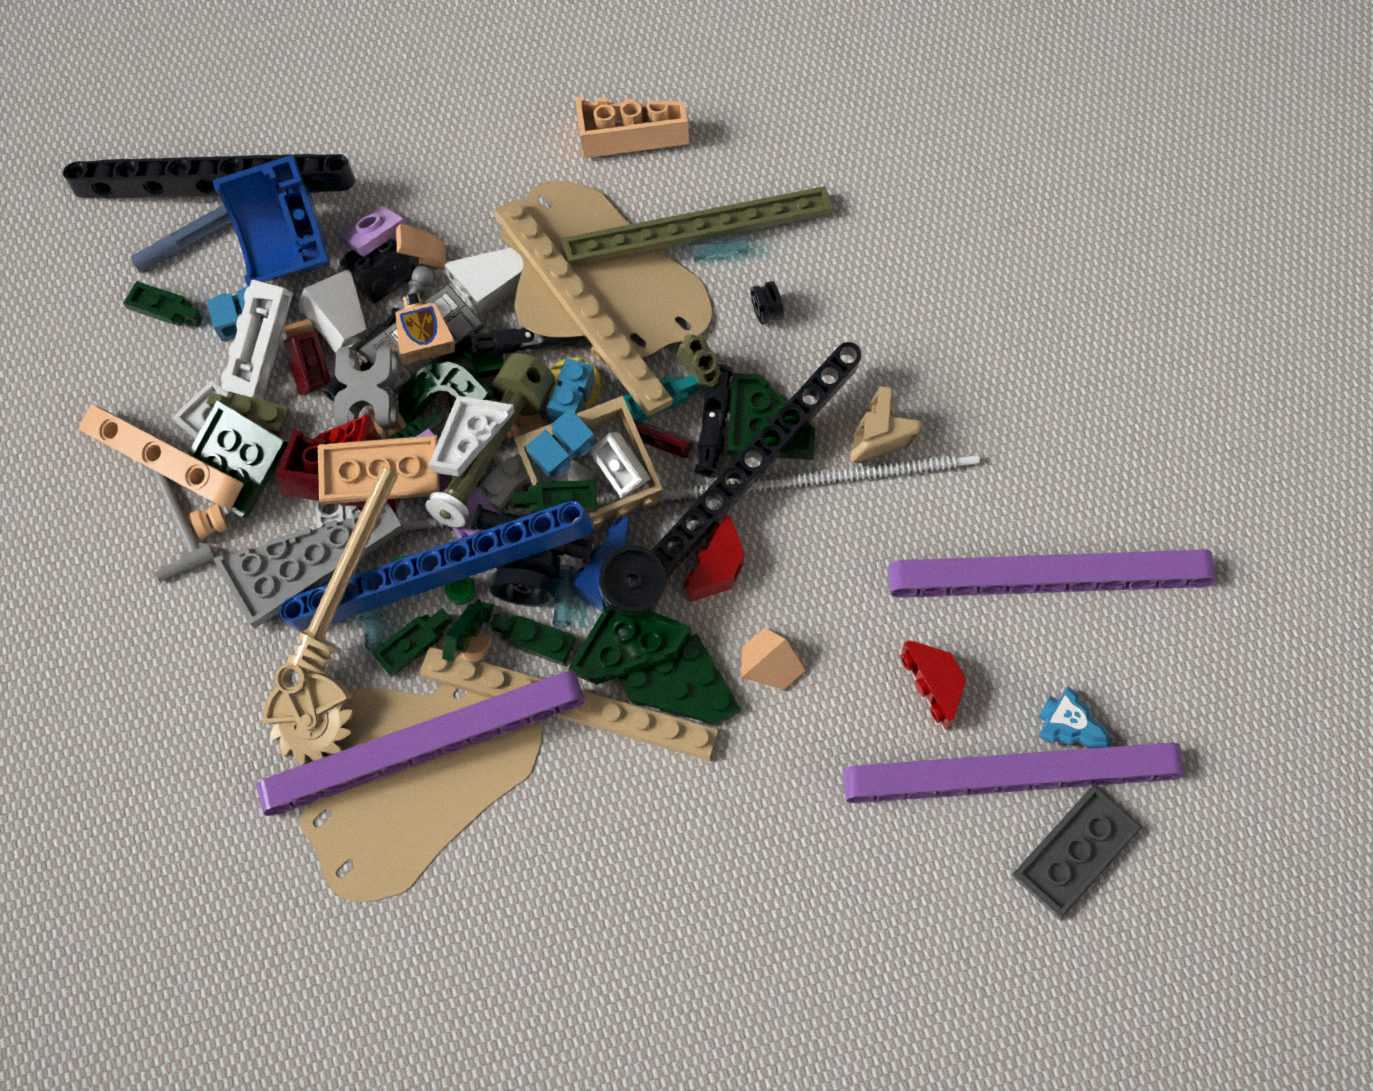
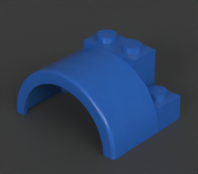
(274, 228)

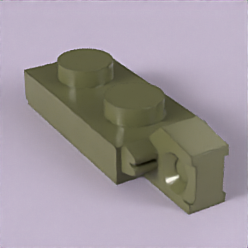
(265, 413)

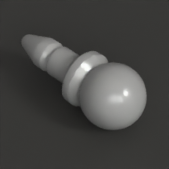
(421, 278)

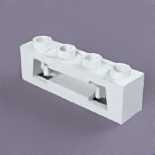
(273, 303)

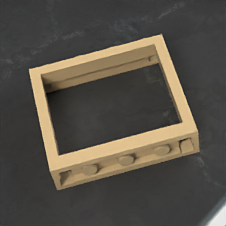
(593, 418)

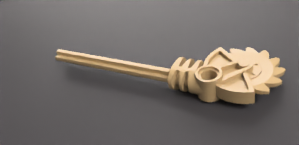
(312, 712)

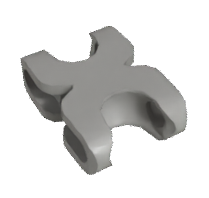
(367, 386)

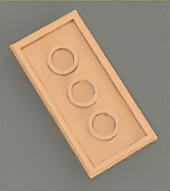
(351, 468)

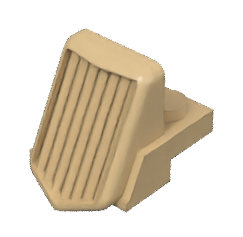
(882, 434)

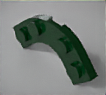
(435, 380)

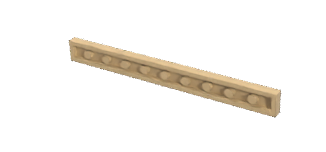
(583, 308)
(596, 712)

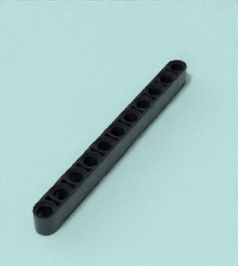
(760, 450)

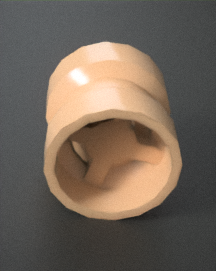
(202, 522)

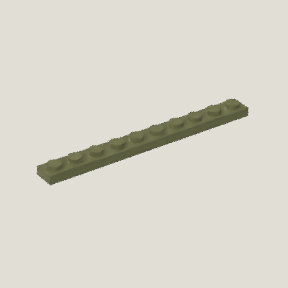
(696, 226)

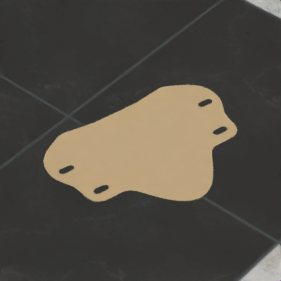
(635, 290)
(408, 817)

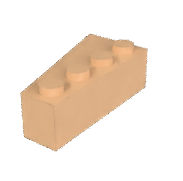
(630, 126)

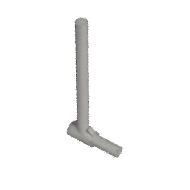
(196, 553)

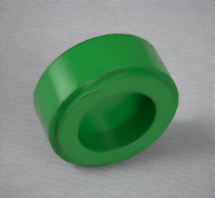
(460, 591)

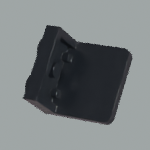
(380, 270)

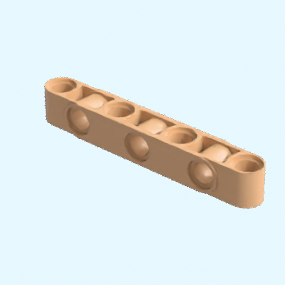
(161, 456)

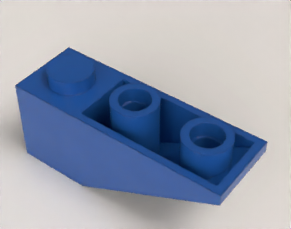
(587, 579)

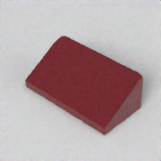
(306, 362)
(664, 439)

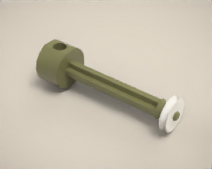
(526, 386)

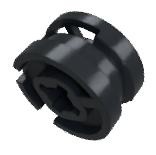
(767, 302)

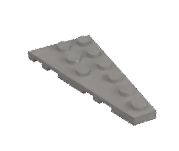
(295, 563)

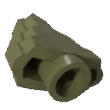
(698, 360)

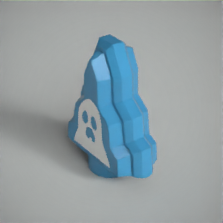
(1072, 722)

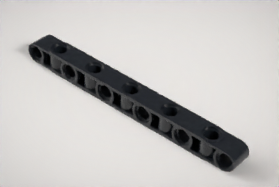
(194, 175)

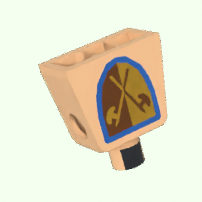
(421, 331)

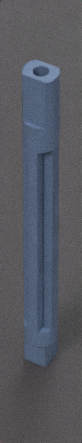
(181, 238)

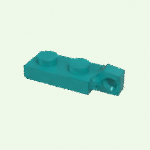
(677, 388)

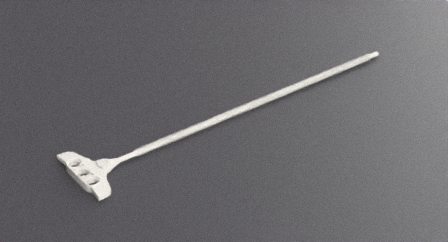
(346, 511)

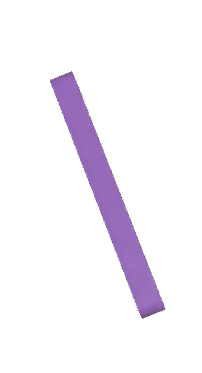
(1051, 573)
(420, 743)
(1013, 772)

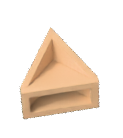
(770, 660)

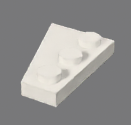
(467, 433)

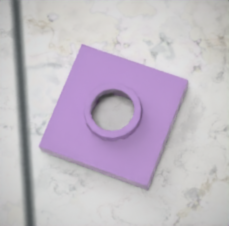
(371, 230)

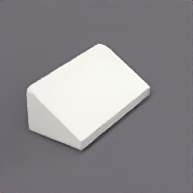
(619, 464)

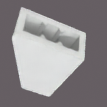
(486, 277)
(335, 310)

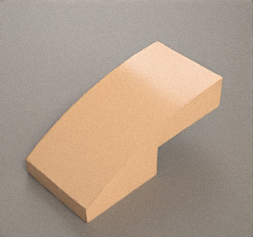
(421, 244)

